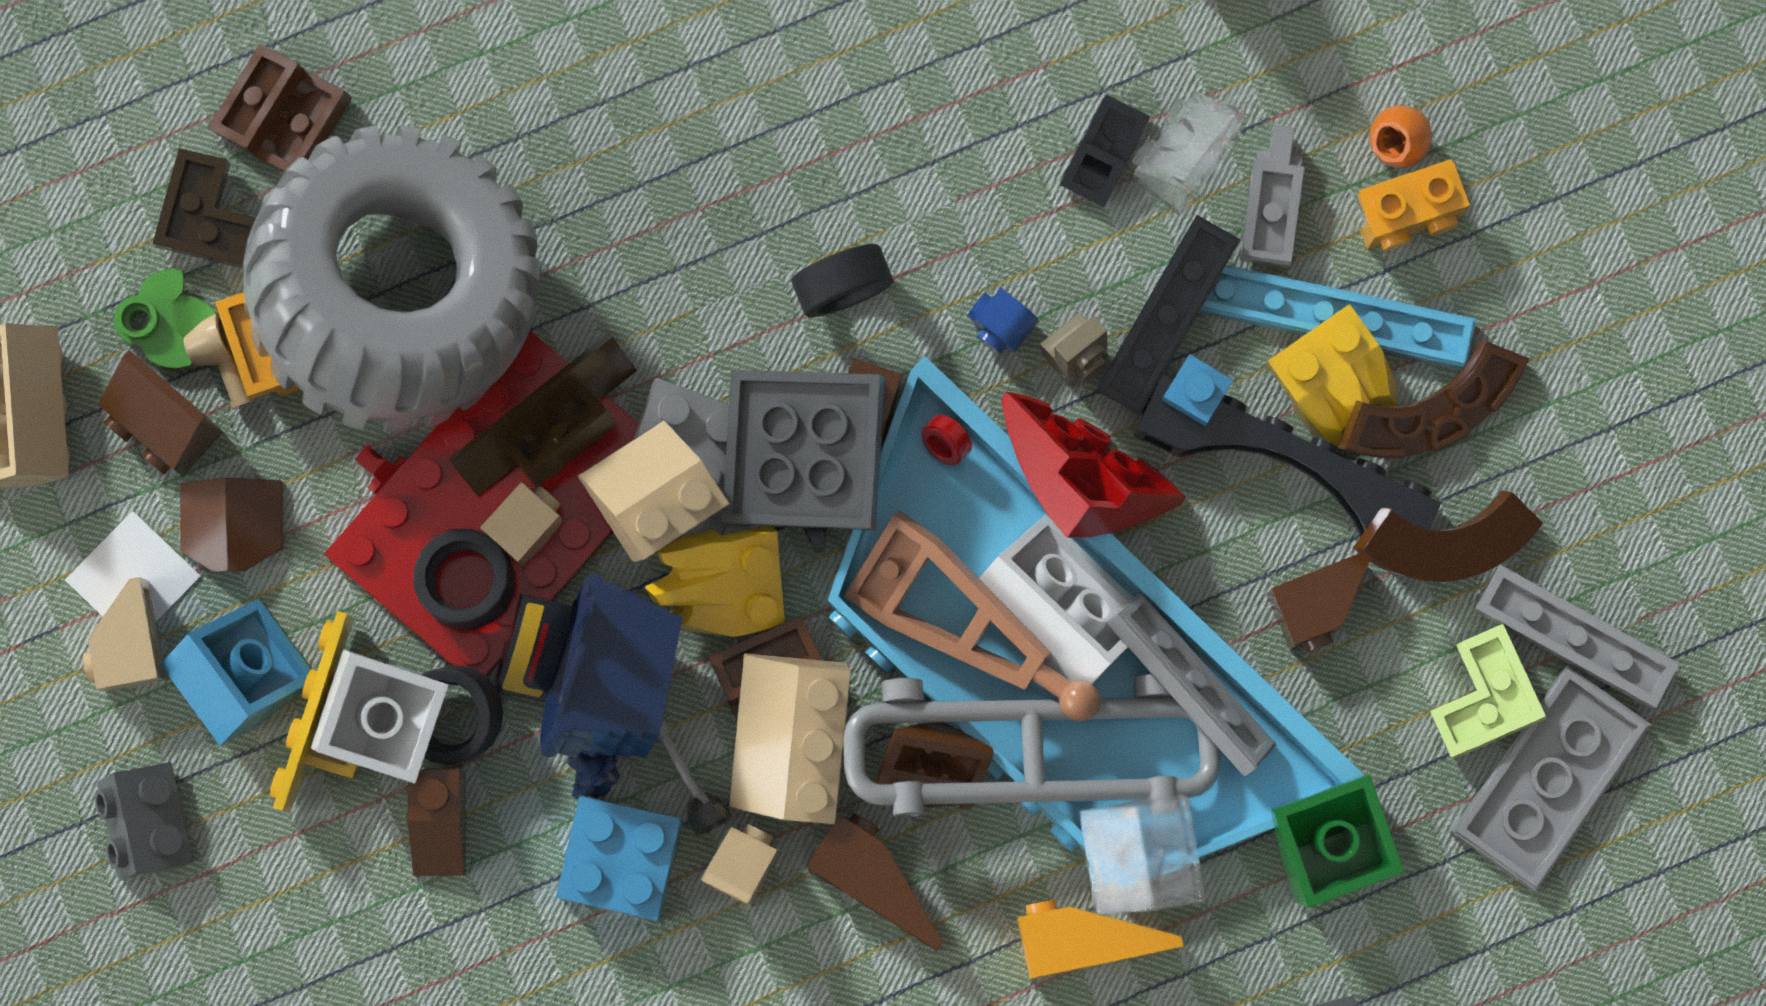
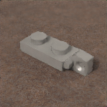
(1273, 202)

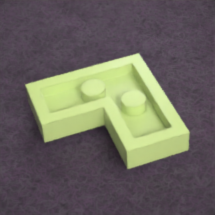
(1502, 697)

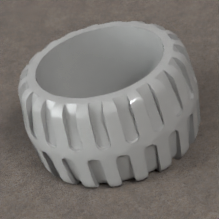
(373, 358)

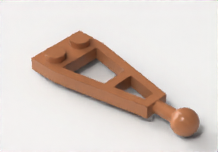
(893, 570)

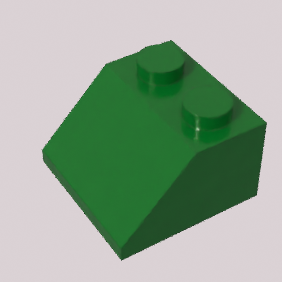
(1335, 842)

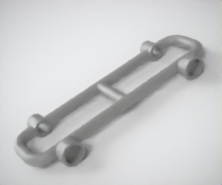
(905, 704)

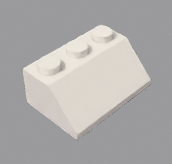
(1061, 600)

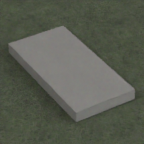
(1550, 779)

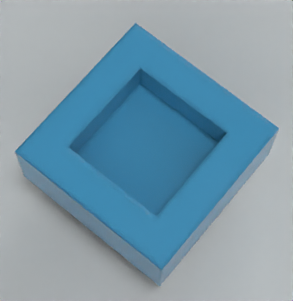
(1197, 390)

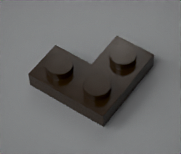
(192, 216)

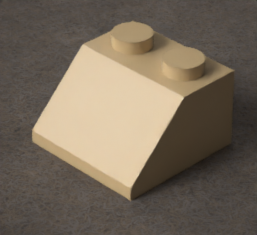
(652, 491)

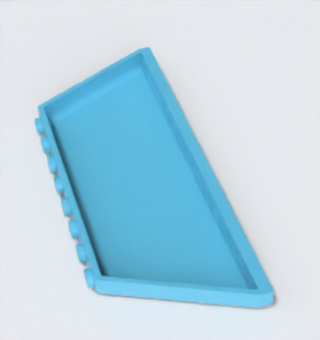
(978, 515)

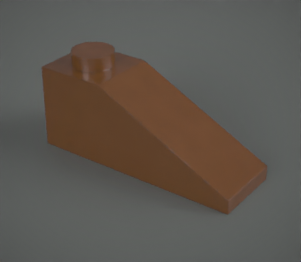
(866, 872)

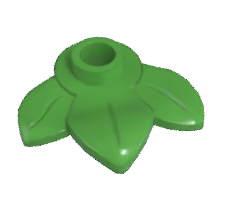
(169, 316)

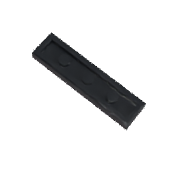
(1168, 314)

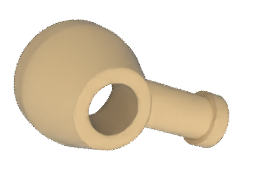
(210, 347)

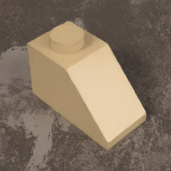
(126, 642)
(741, 864)

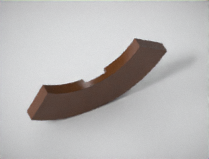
(1440, 417)
(1452, 552)

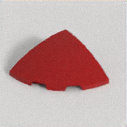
(1078, 476)

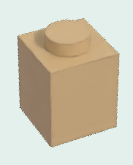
(524, 523)

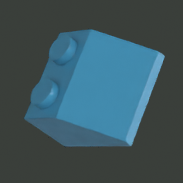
(237, 670)

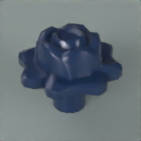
(593, 774)

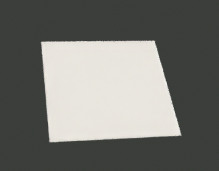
(130, 553)

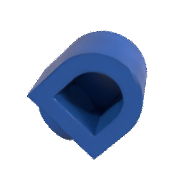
(1002, 321)

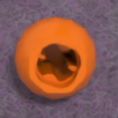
(1400, 136)

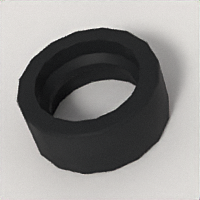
(842, 280)
(436, 552)
(489, 710)

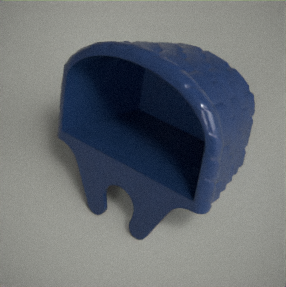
(610, 675)

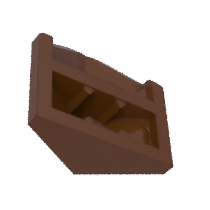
(231, 522)
(934, 755)

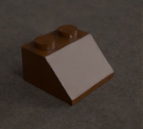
(156, 415)

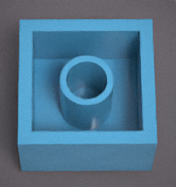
(619, 858)

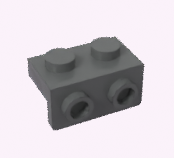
(143, 821)

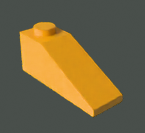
(1078, 939)

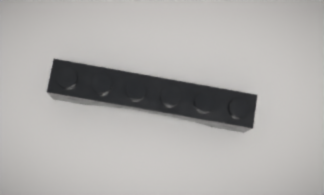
(1355, 486)

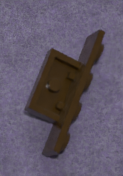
(550, 422)

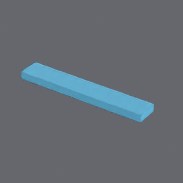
(1302, 306)

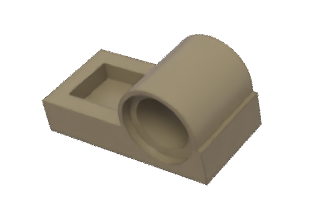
(1077, 349)

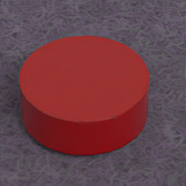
(946, 440)

